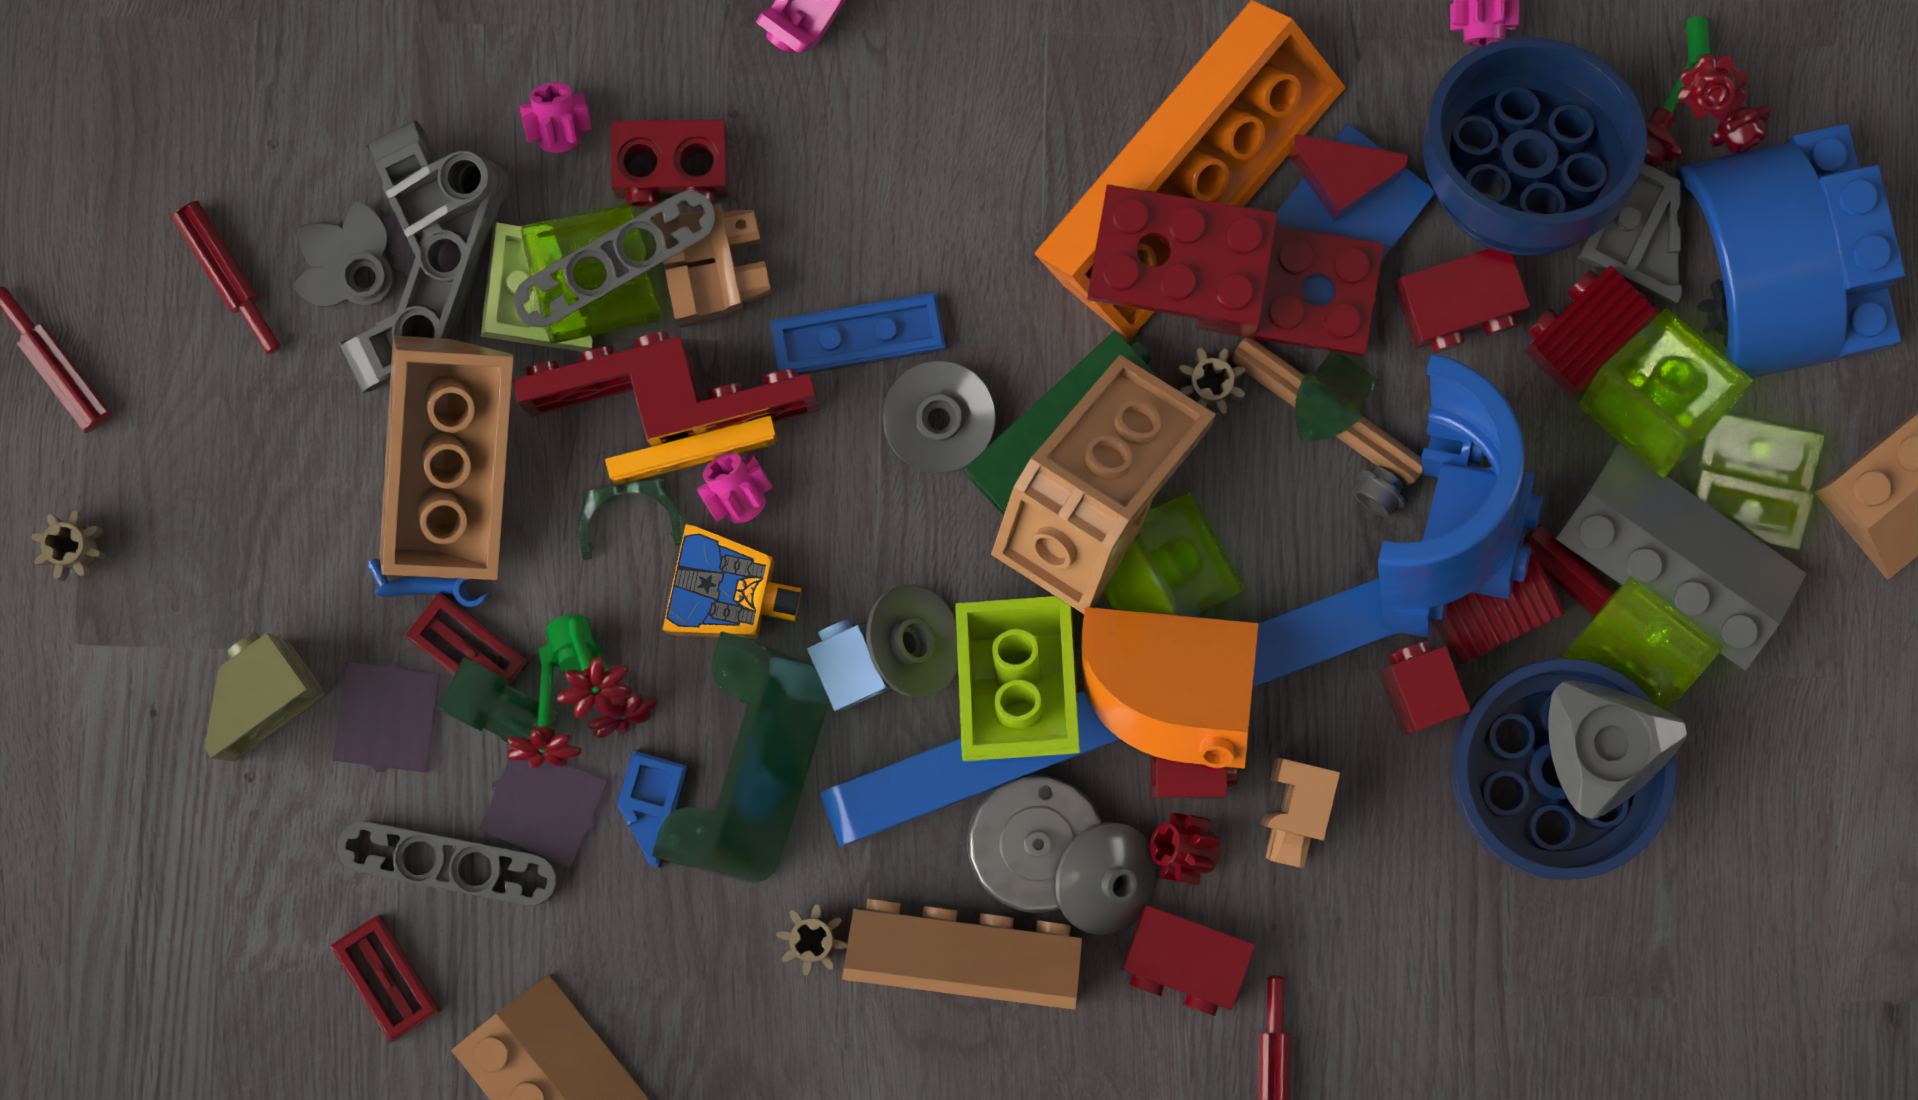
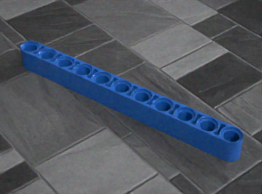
(943, 778)

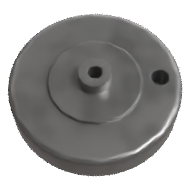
(1022, 837)

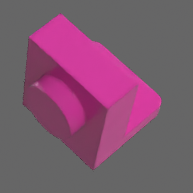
(798, 23)

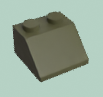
(258, 695)

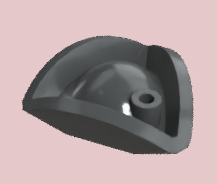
(1607, 744)

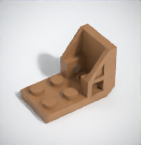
(1096, 481)

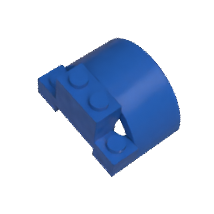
(1800, 251)
(1476, 511)

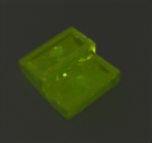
(620, 309)
(1759, 476)
(1645, 643)

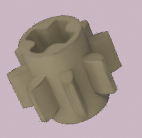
(1217, 368)
(51, 540)
(796, 936)

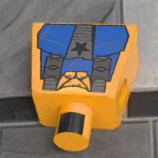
(724, 589)

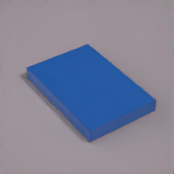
(1378, 219)

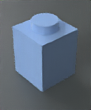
(846, 665)

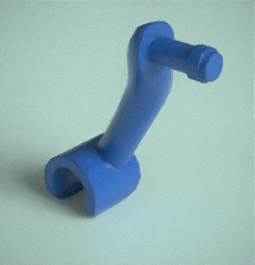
(423, 585)

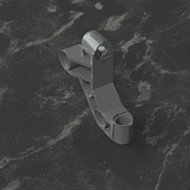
(433, 209)

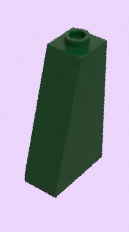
(1005, 459)

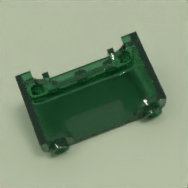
(765, 770)

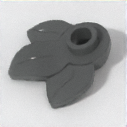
(341, 255)

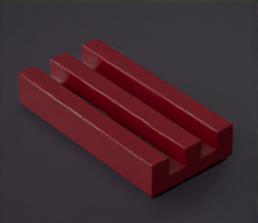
(428, 618)
(403, 964)

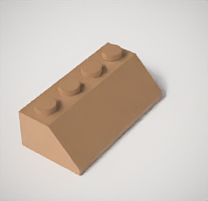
(445, 459)
(1879, 498)
(963, 957)
(544, 1052)

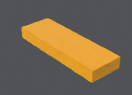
(691, 451)

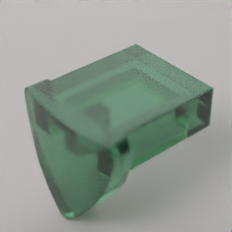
(1332, 398)

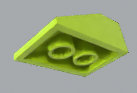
(1017, 678)

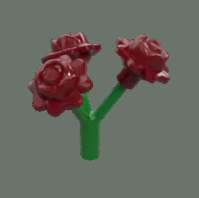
(1706, 88)

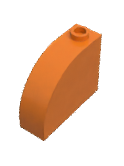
(1171, 683)

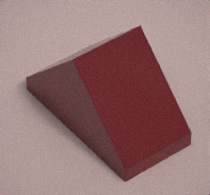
(1343, 172)

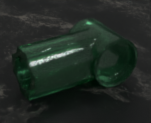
(487, 702)

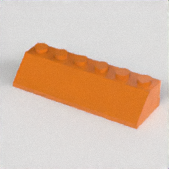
(1205, 142)

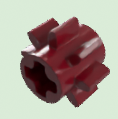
(1185, 848)

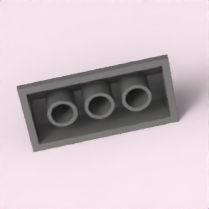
(1683, 553)

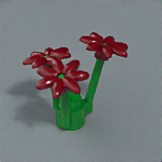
(581, 658)

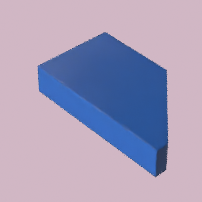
(649, 796)

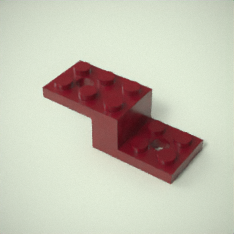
(1235, 271)
(664, 389)

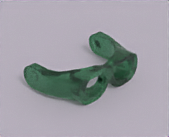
(596, 497)

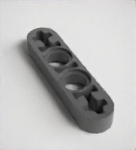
(611, 253)
(447, 868)

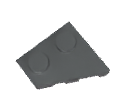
(1643, 238)

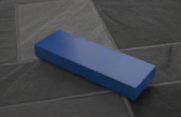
(858, 334)

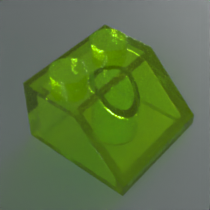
(1664, 392)
(1174, 565)

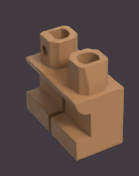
(704, 276)
(1303, 810)

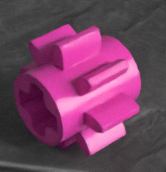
(1484, 20)
(555, 117)
(734, 488)

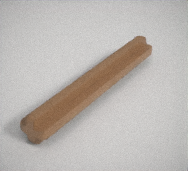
(1362, 436)

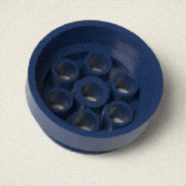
(1552, 92)
(1510, 835)

